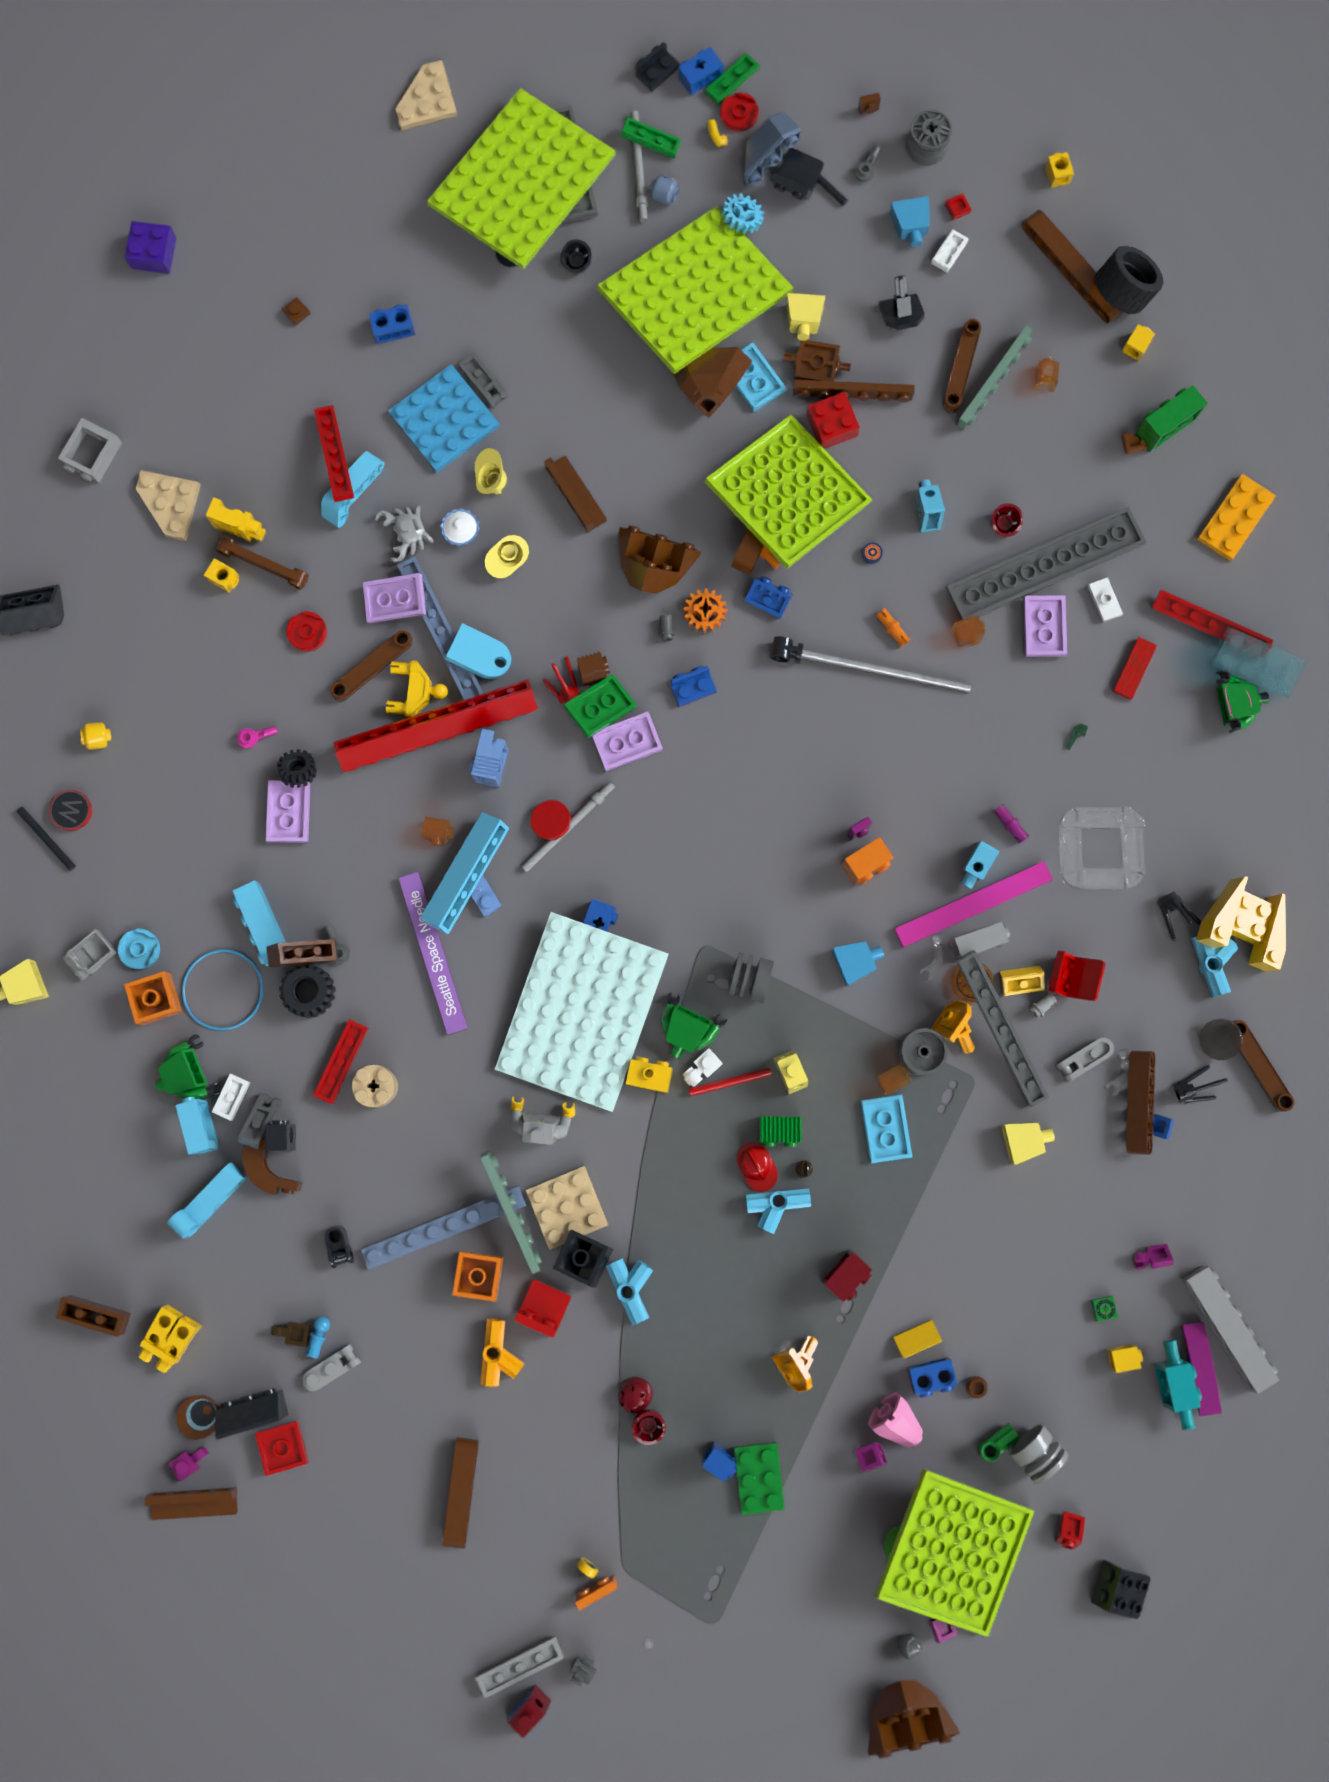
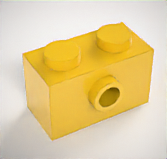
(649, 1075)

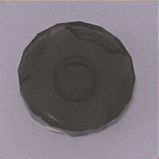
(1221, 1039)

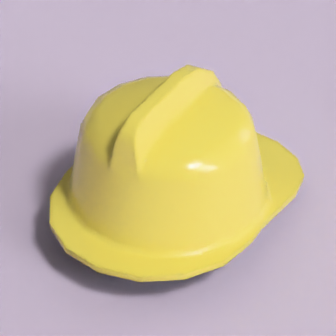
(489, 472)
(506, 556)

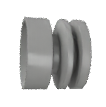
(1040, 1455)

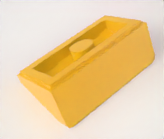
(1022, 980)
(917, 1339)

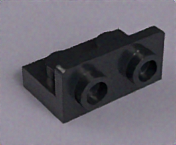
(656, 67)

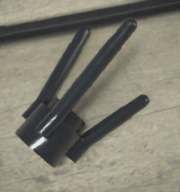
(1173, 902)
(1186, 1091)

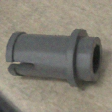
(666, 628)

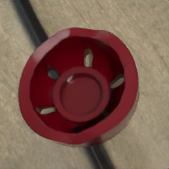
(1004, 522)
(632, 1398)
(648, 1423)

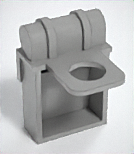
(89, 954)

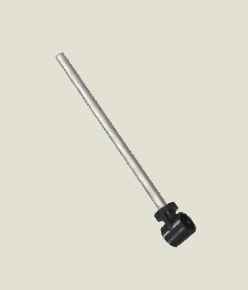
(783, 650)

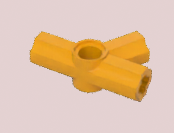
(504, 1361)

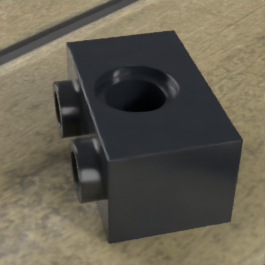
(280, 1136)

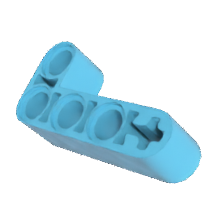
(361, 474)
(191, 1218)

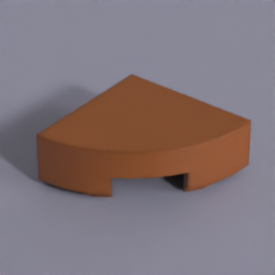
(1132, 443)

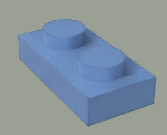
(485, 898)

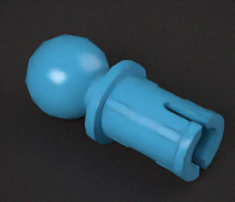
(320, 1326)

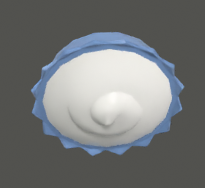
(459, 527)

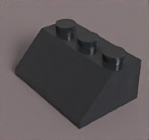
(31, 610)
(250, 1413)

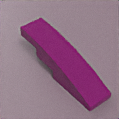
(1200, 1356)

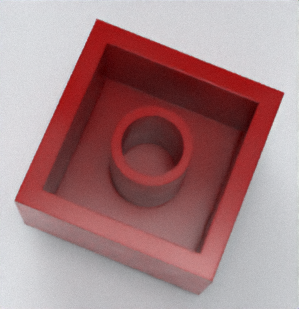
(833, 420)

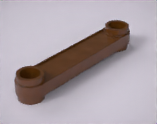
(962, 365)
(228, 547)
(371, 665)
(1263, 1069)

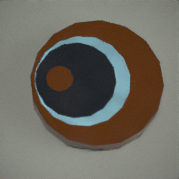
(197, 1417)

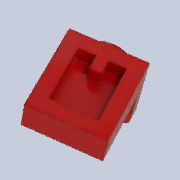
(1071, 1530)

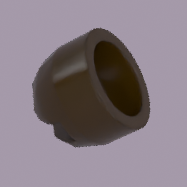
(799, 1168)

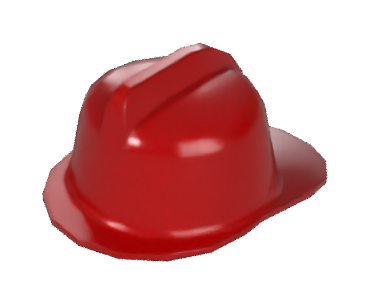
(757, 1167)

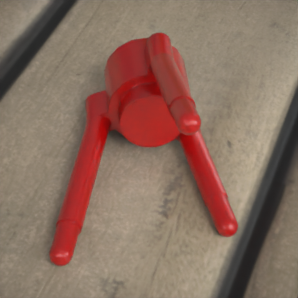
(567, 692)

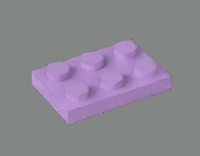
(394, 598)
(1045, 626)
(627, 741)
(287, 813)

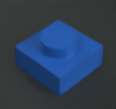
(1162, 1126)

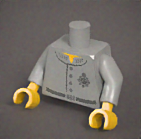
(540, 1127)

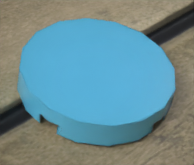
(138, 949)

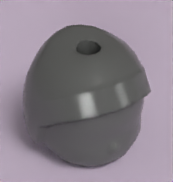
(910, 1646)

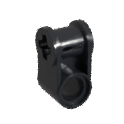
(338, 1248)

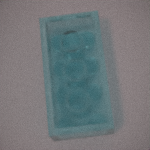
(1258, 662)

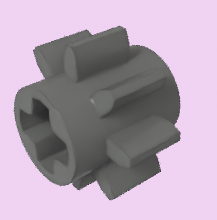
(582, 1671)

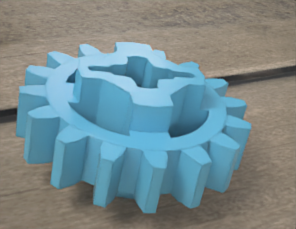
(742, 213)

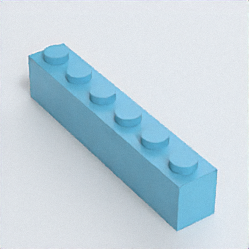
(464, 873)

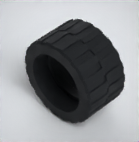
(1129, 280)

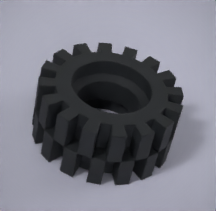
(296, 777)

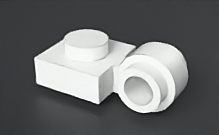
(706, 1064)

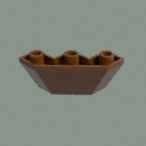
(712, 377)
(653, 561)
(907, 1719)

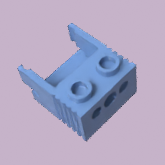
(489, 759)

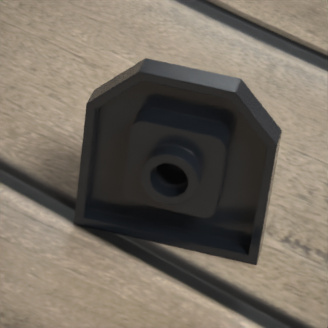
(903, 309)

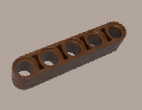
(747, 553)
(1140, 1102)
(460, 1493)

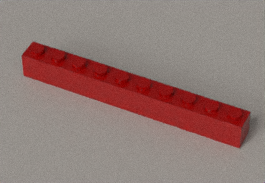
(435, 726)

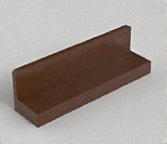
(575, 493)
(192, 1503)

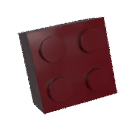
(847, 1276)

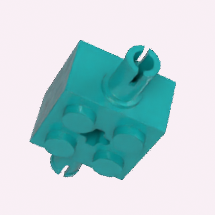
(1178, 1385)

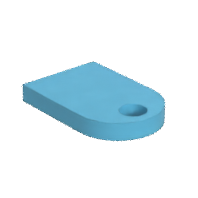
(478, 652)

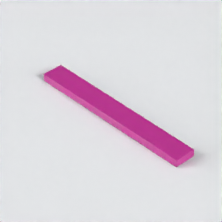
(973, 904)

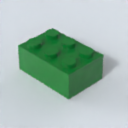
(1171, 417)

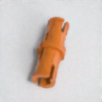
(893, 627)

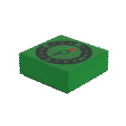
(1104, 1308)

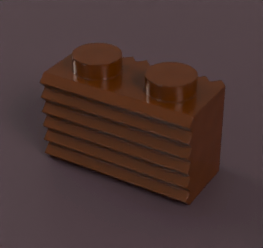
(593, 668)

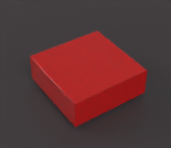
(958, 206)

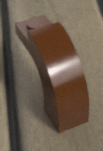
(260, 1174)

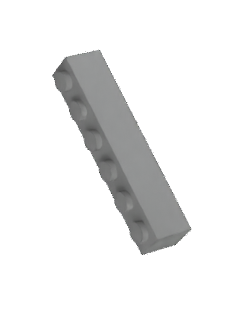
(1230, 1329)

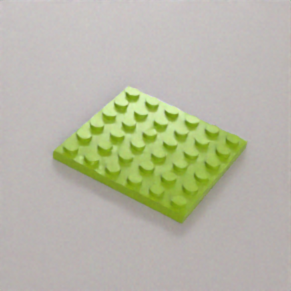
(788, 491)
(954, 1553)

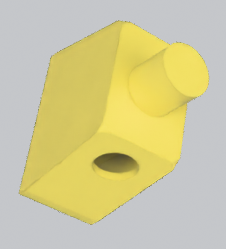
(804, 314)
(22, 984)
(791, 1071)
(1025, 1141)

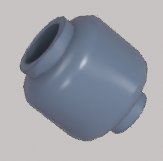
(664, 189)

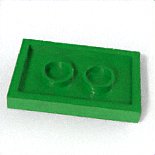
(600, 706)
(759, 1478)

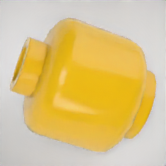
(95, 735)

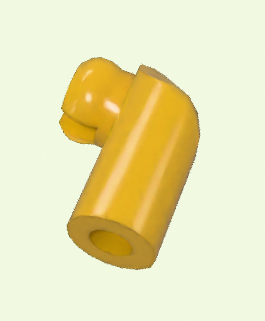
(714, 134)

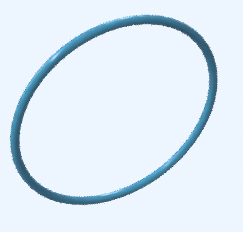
(200, 958)

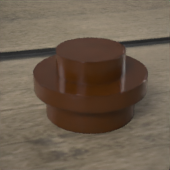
(976, 1387)

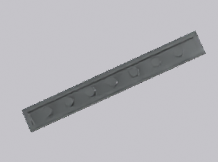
(1001, 1028)

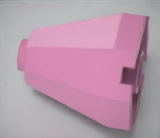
(896, 1421)

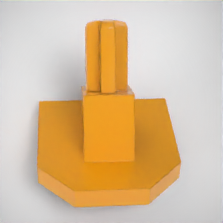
(953, 1024)
(795, 1365)

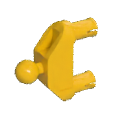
(419, 689)

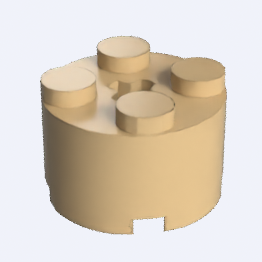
(369, 1075)

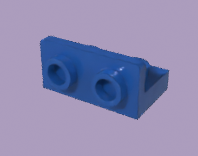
(769, 596)
(693, 685)

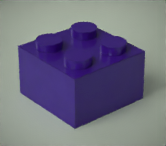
(150, 247)

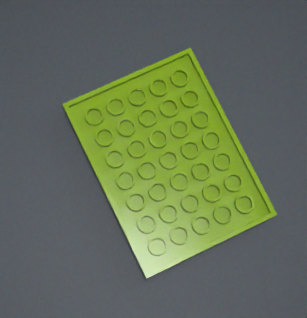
(521, 178)
(695, 289)

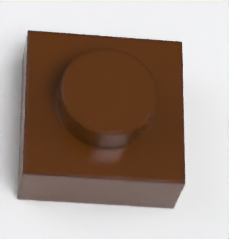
(869, 103)
(296, 311)

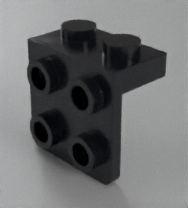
(798, 174)
(1120, 1590)

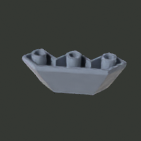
(766, 145)

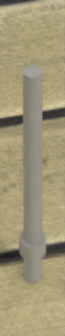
(641, 199)
(597, 799)

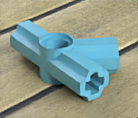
(1219, 956)
(771, 1214)
(635, 1279)

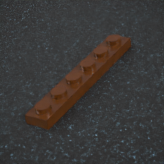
(858, 390)

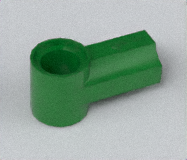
(1000, 1441)

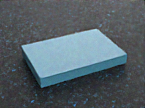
(759, 381)
(886, 1129)

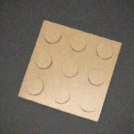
(566, 1205)

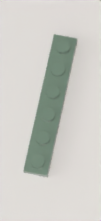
(991, 385)
(515, 1219)

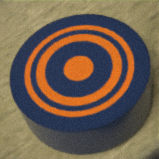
(872, 553)

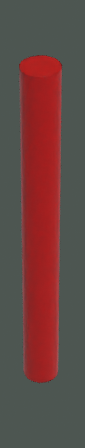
(730, 1082)

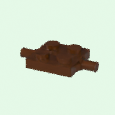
(817, 361)

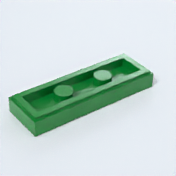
(732, 79)
(650, 137)

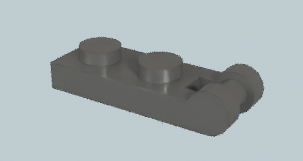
(482, 379)
(260, 1116)

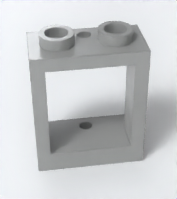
(105, 457)
(980, 940)

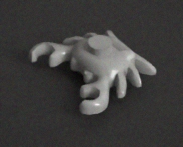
(408, 529)

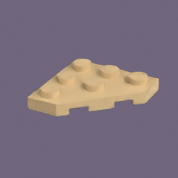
(426, 98)
(169, 501)

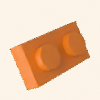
(589, 1596)

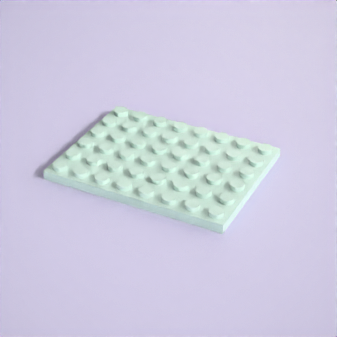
(581, 1011)

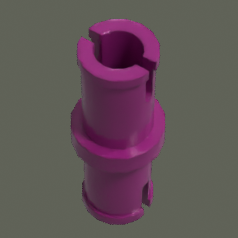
(1011, 823)

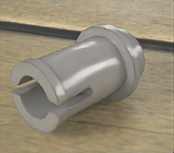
(1039, 1008)

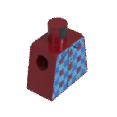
(527, 1712)

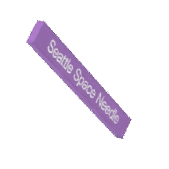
(433, 955)

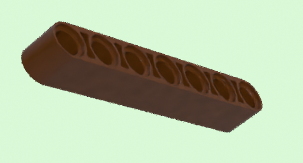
(1068, 262)

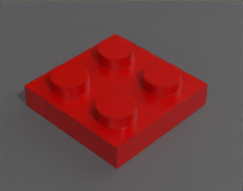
(281, 1448)

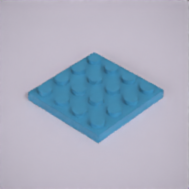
(444, 418)

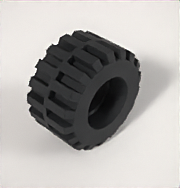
(295, 978)

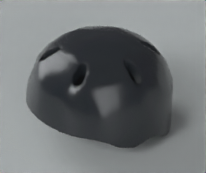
(577, 261)

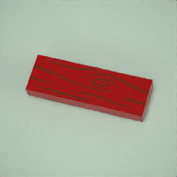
(1134, 668)

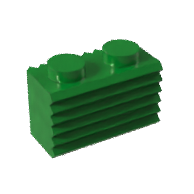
(780, 1130)

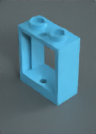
(197, 1126)

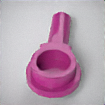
(248, 738)

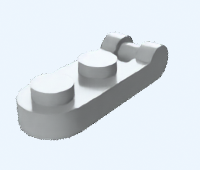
(1086, 1058)
(330, 1369)

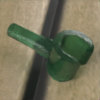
(1079, 729)

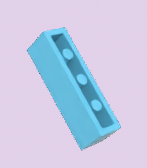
(258, 918)

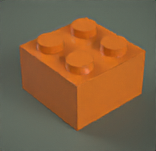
(867, 861)
(153, 998)
(478, 1276)

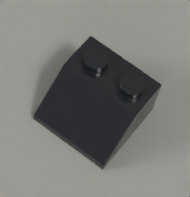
(583, 1258)

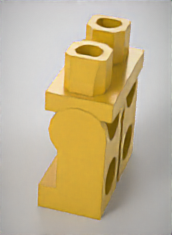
(234, 522)
(168, 1338)

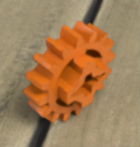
(696, 610)

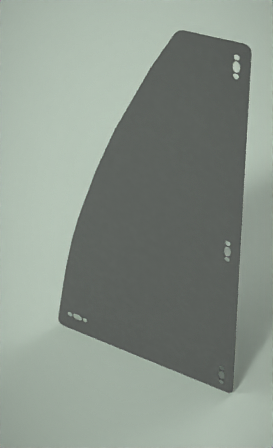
(738, 1294)

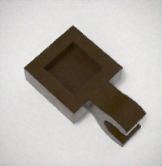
(295, 1333)

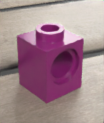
(871, 1457)

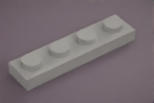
(519, 1666)

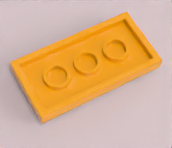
(1236, 517)

